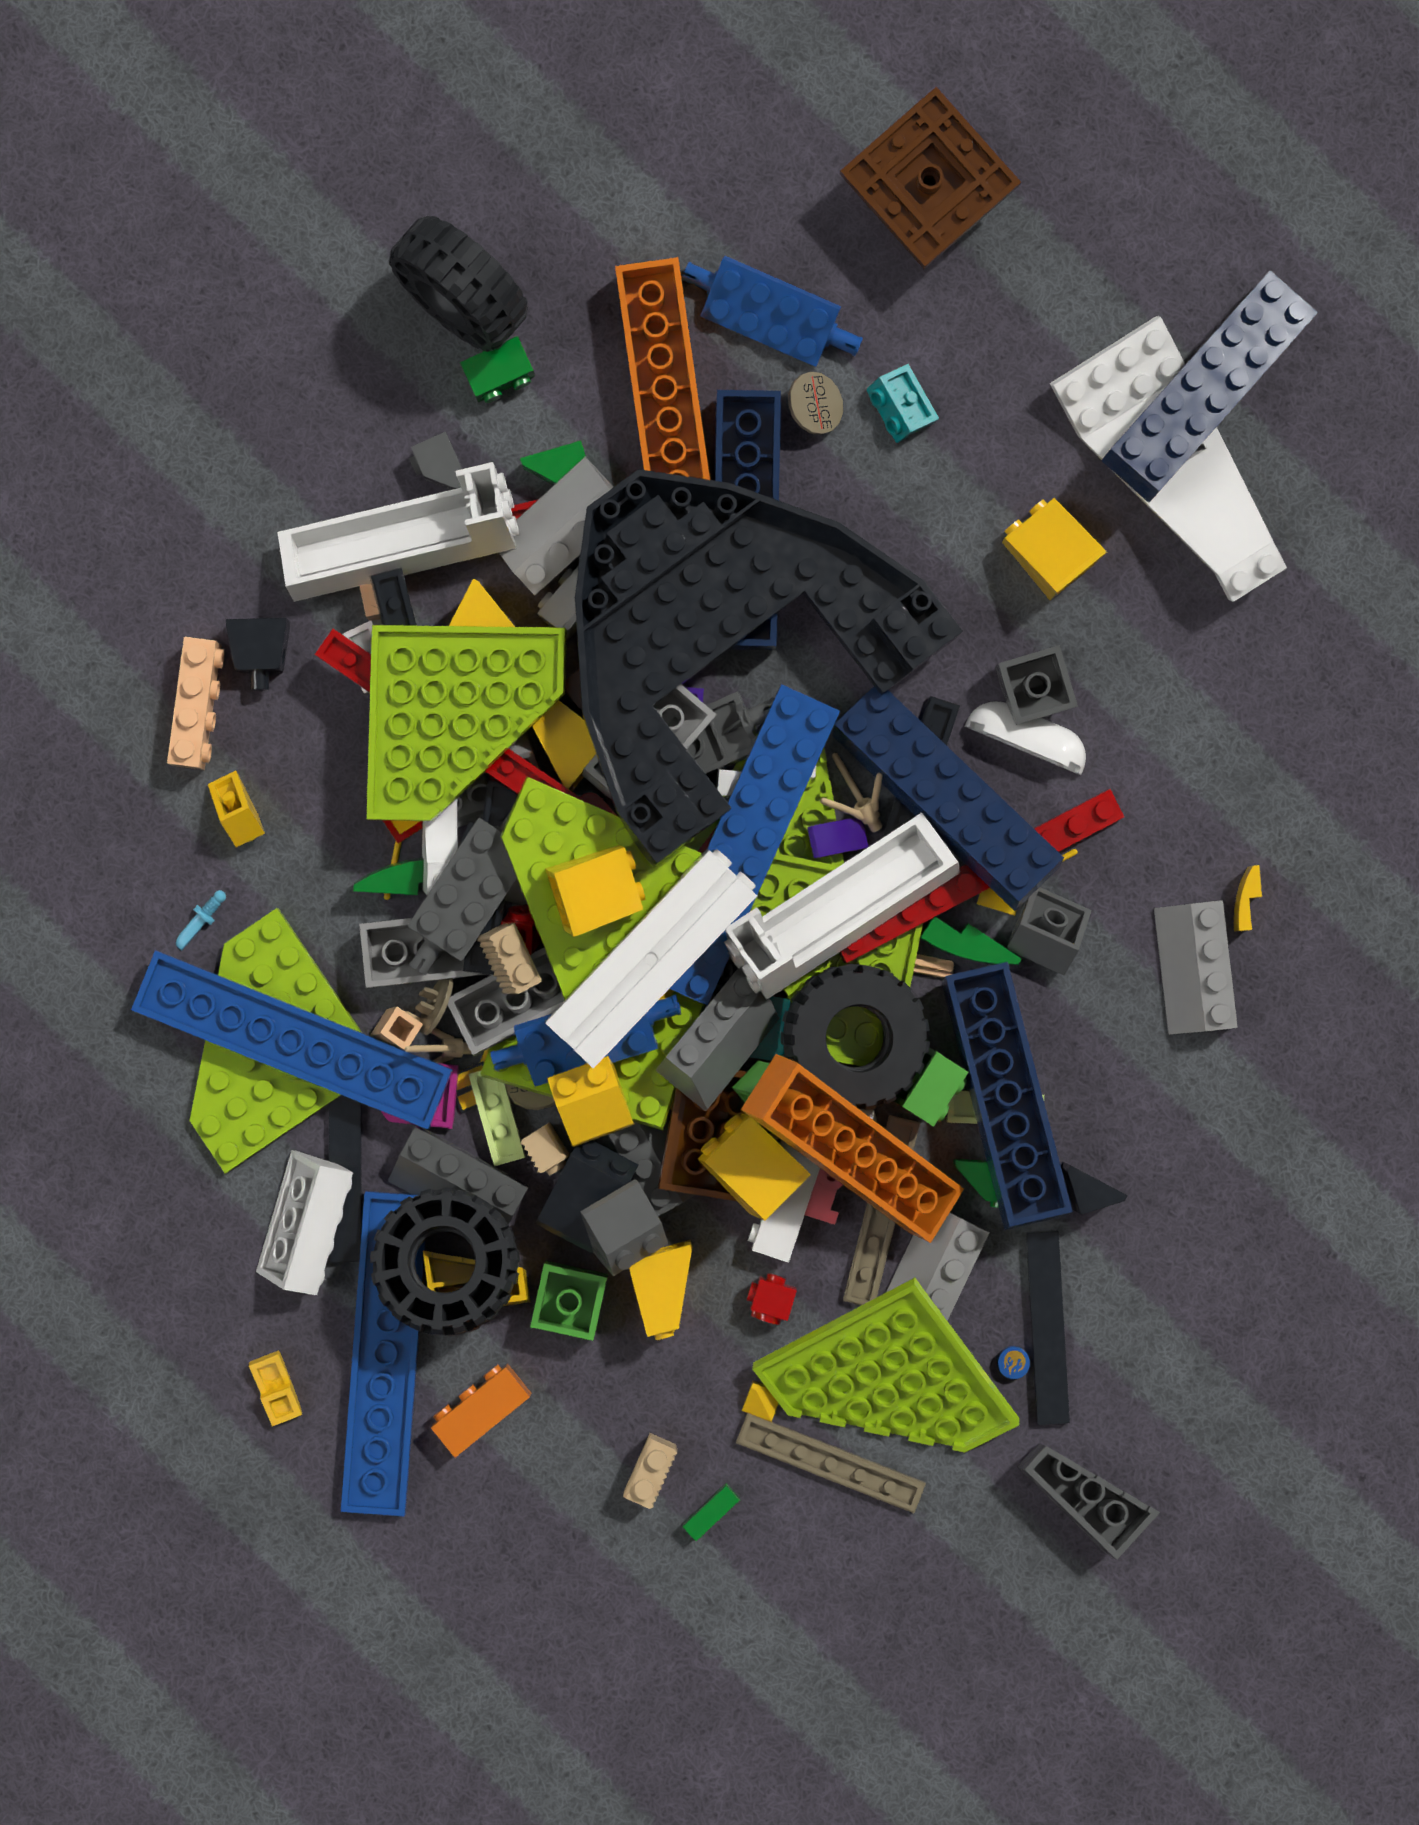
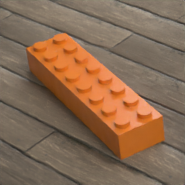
(662, 368)
(852, 1148)

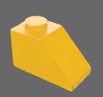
(235, 809)

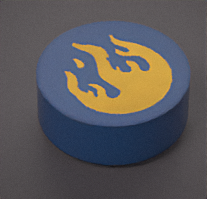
(1013, 1362)

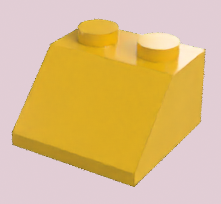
(590, 1101)

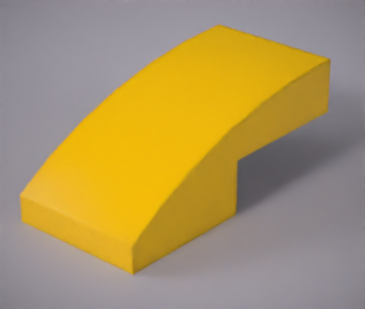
(1249, 888)
(275, 1388)

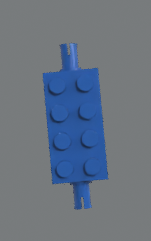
(770, 311)
(550, 1055)

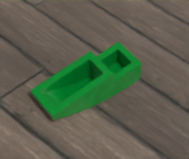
(394, 878)
(967, 944)

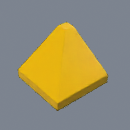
(760, 1402)

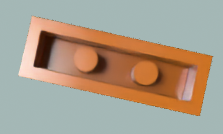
(480, 1409)

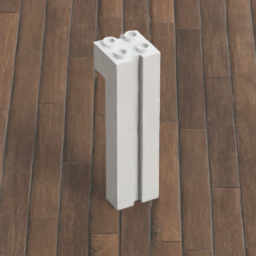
(401, 535)
(840, 907)
(652, 956)

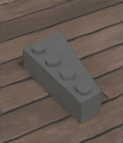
(1097, 1507)

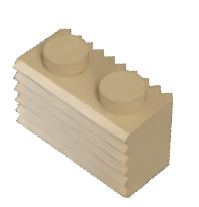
(509, 959)
(546, 1149)
(650, 1471)

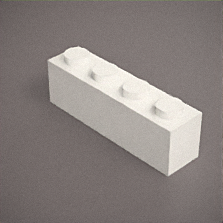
(780, 1230)

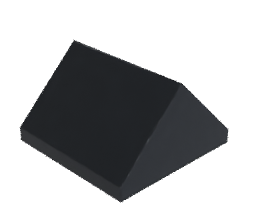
(1088, 1192)

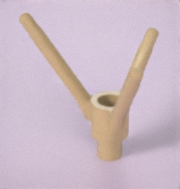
(865, 808)
(450, 1047)

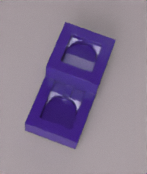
(837, 837)

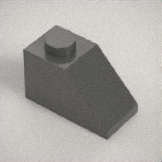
(437, 461)

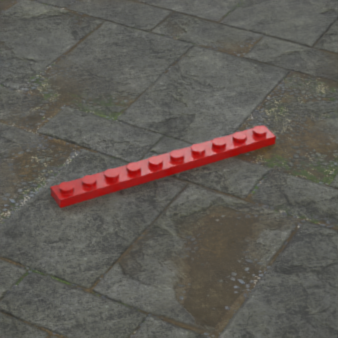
(356, 665)
(1058, 832)

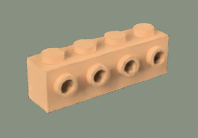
(194, 703)

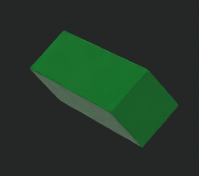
(711, 1512)

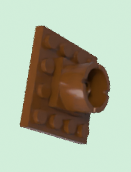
(934, 147)

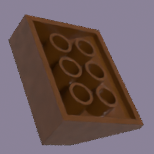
(688, 1132)

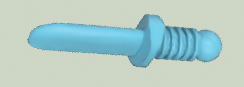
(201, 918)

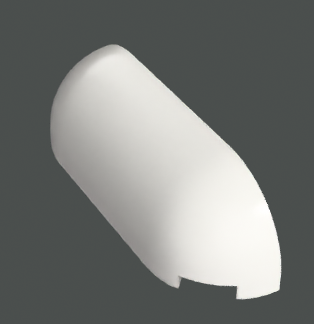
(1034, 737)

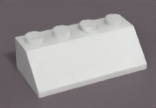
(304, 1223)

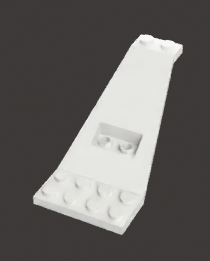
(1206, 496)

